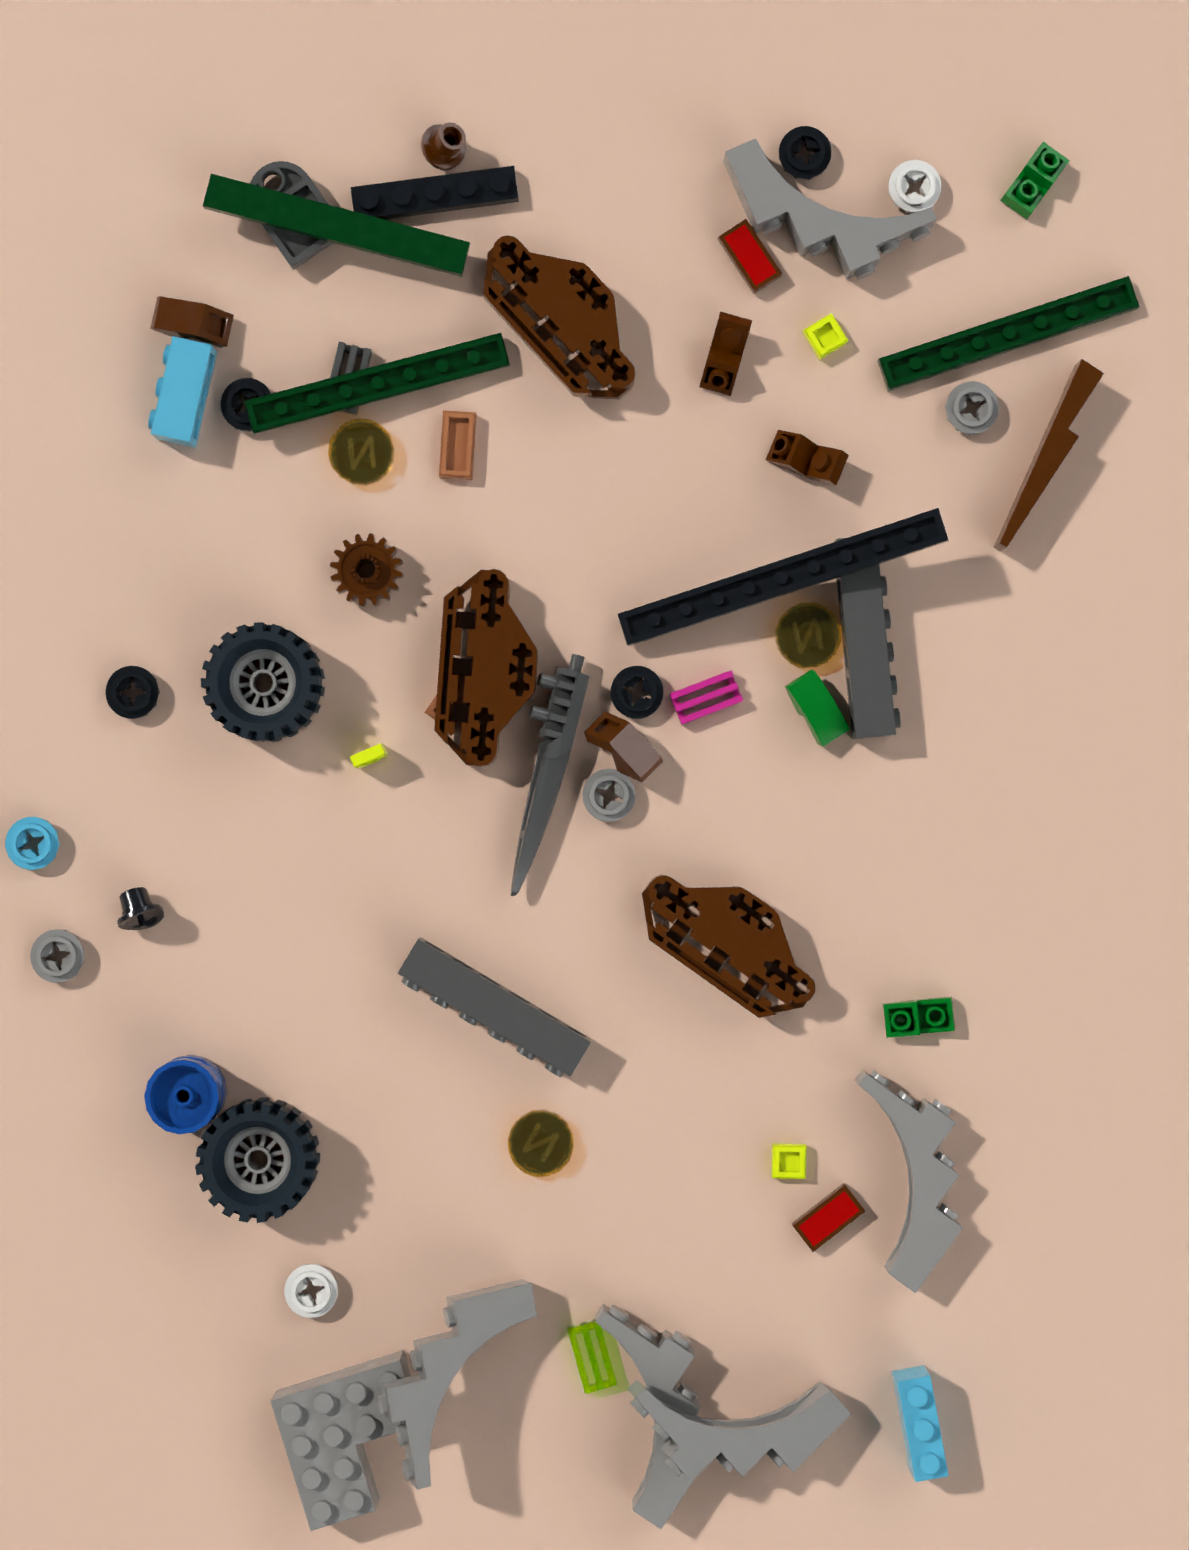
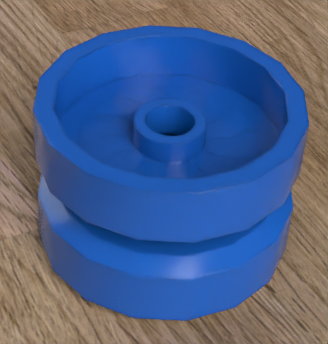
(188, 1114)

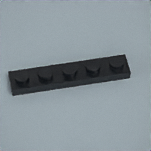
(436, 193)

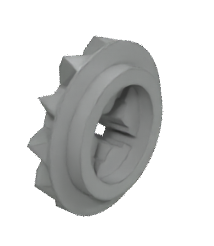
(975, 393)
(623, 788)
(49, 969)

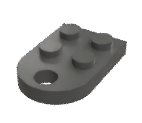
(296, 182)

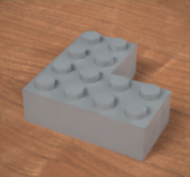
(325, 1432)

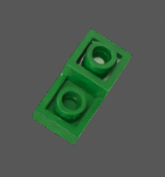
(1035, 180)
(817, 707)
(919, 1017)

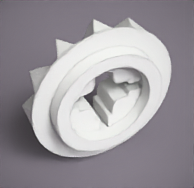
(914, 171)
(303, 1303)

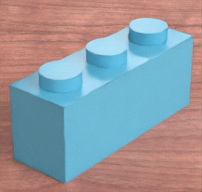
(182, 391)
(920, 1423)

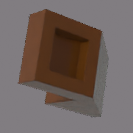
(192, 319)
(725, 353)
(806, 458)
(628, 747)

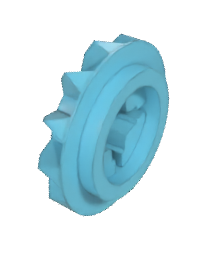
(18, 837)

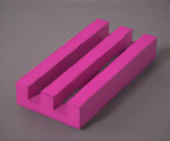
(703, 684)

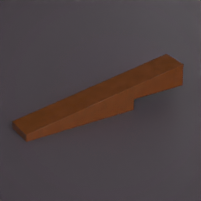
(1052, 449)

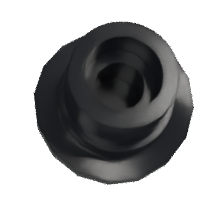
(138, 910)

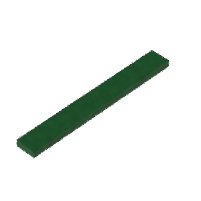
(336, 225)
(1008, 333)
(377, 383)

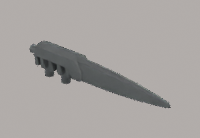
(552, 758)

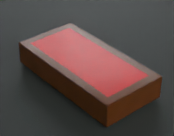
(749, 256)
(828, 1217)

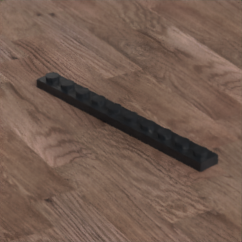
(783, 577)

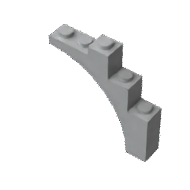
(813, 227)
(926, 1229)
(439, 1357)
(661, 1367)
(784, 1434)

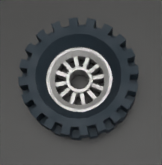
(228, 667)
(222, 1171)

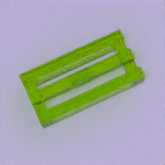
(584, 1328)

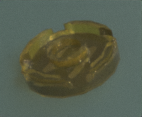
(361, 452)
(808, 635)
(540, 1143)

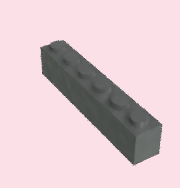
(867, 653)
(495, 1007)

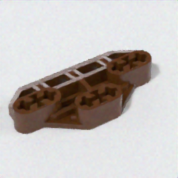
(566, 317)
(488, 673)
(727, 935)

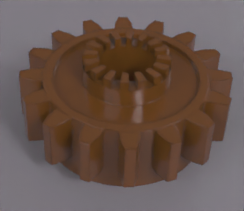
(351, 561)

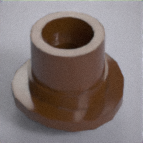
(444, 145)

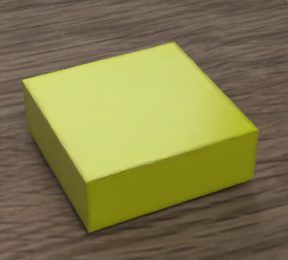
(825, 336)
(369, 756)
(788, 1161)

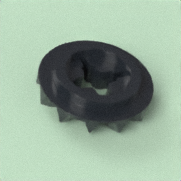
(814, 141)
(232, 403)
(629, 678)
(121, 681)

